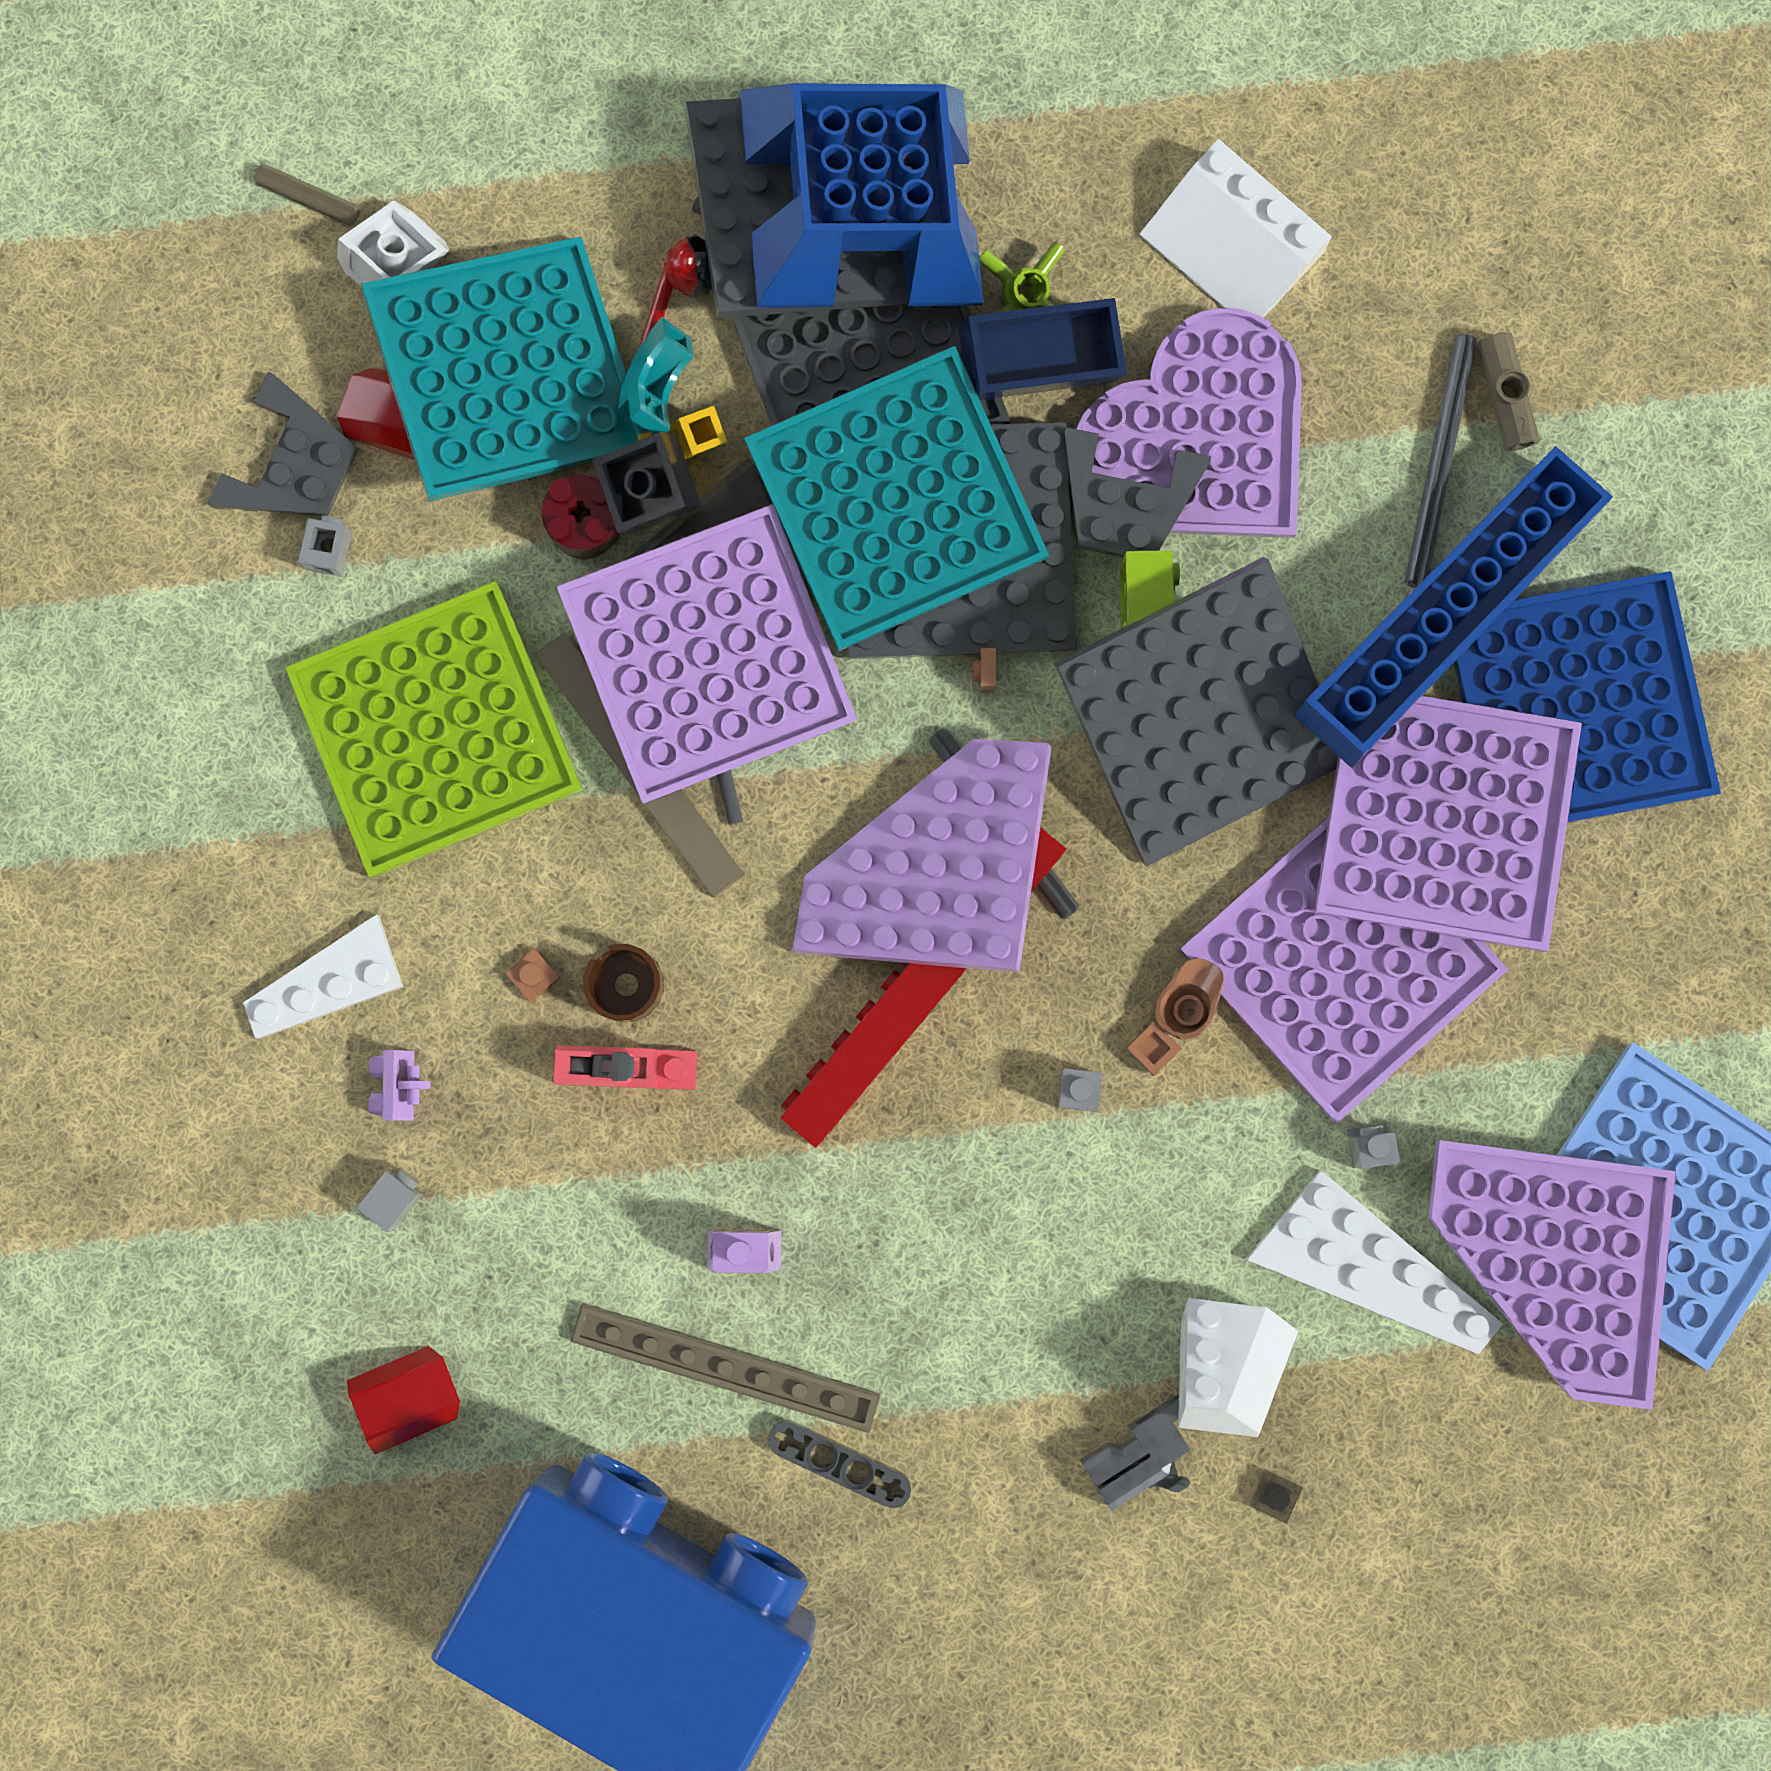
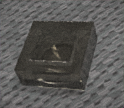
(1275, 1496)

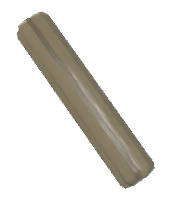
(306, 194)

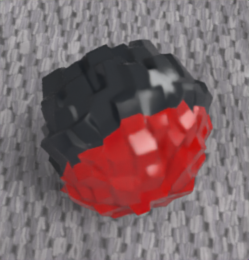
(689, 267)

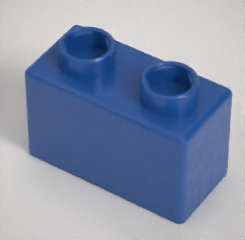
(630, 1629)

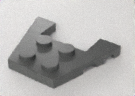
(304, 468)
(1121, 513)

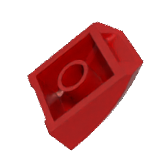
(372, 414)
(403, 1399)

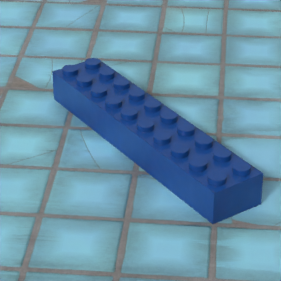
(1452, 607)

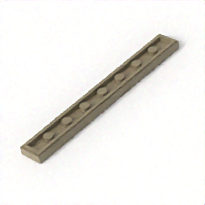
(673, 810)
(725, 1368)

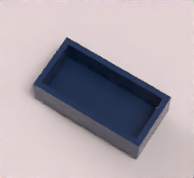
(1043, 348)

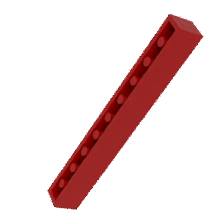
(881, 1033)

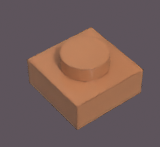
(985, 670)
(532, 975)
(1153, 1048)

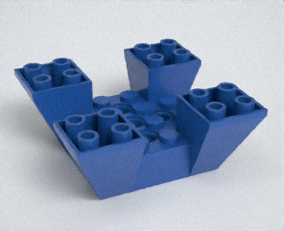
(831, 208)

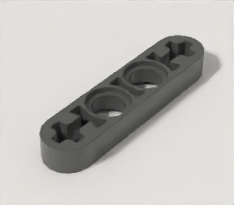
(837, 1468)

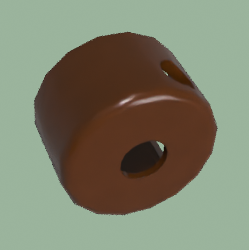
(601, 978)

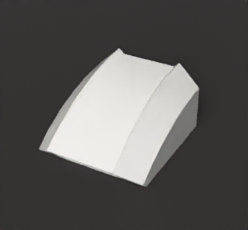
(389, 245)

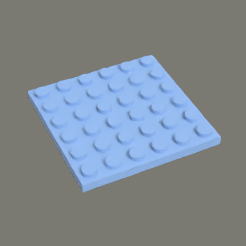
(1720, 1196)

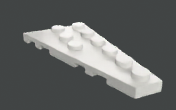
(1352, 1254)

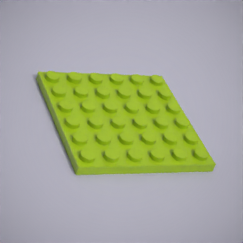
(433, 729)

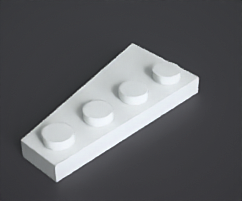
(333, 979)

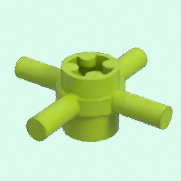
(1012, 279)

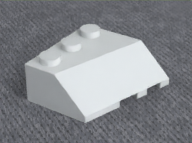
(1230, 1365)

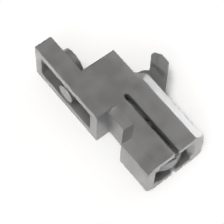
(1142, 1460)

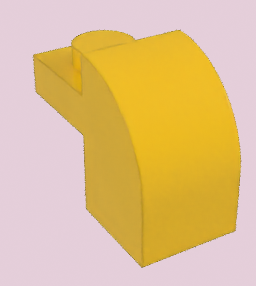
(697, 432)

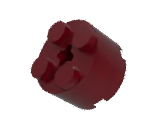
(566, 501)

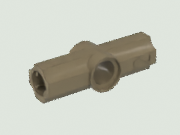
(1503, 369)

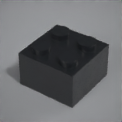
(646, 482)

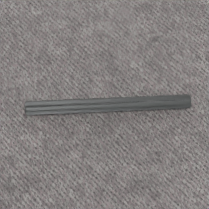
(1440, 459)

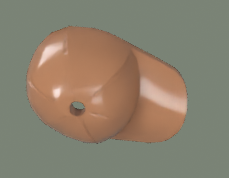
(1193, 987)

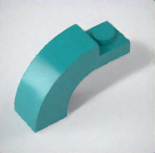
(652, 376)

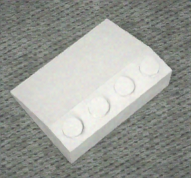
(1235, 233)

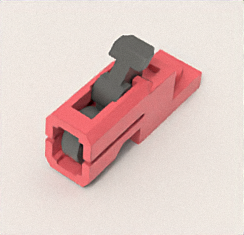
(625, 1067)

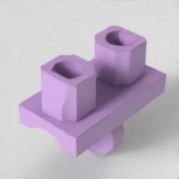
(400, 1085)

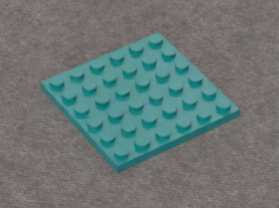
(501, 366)
(896, 498)

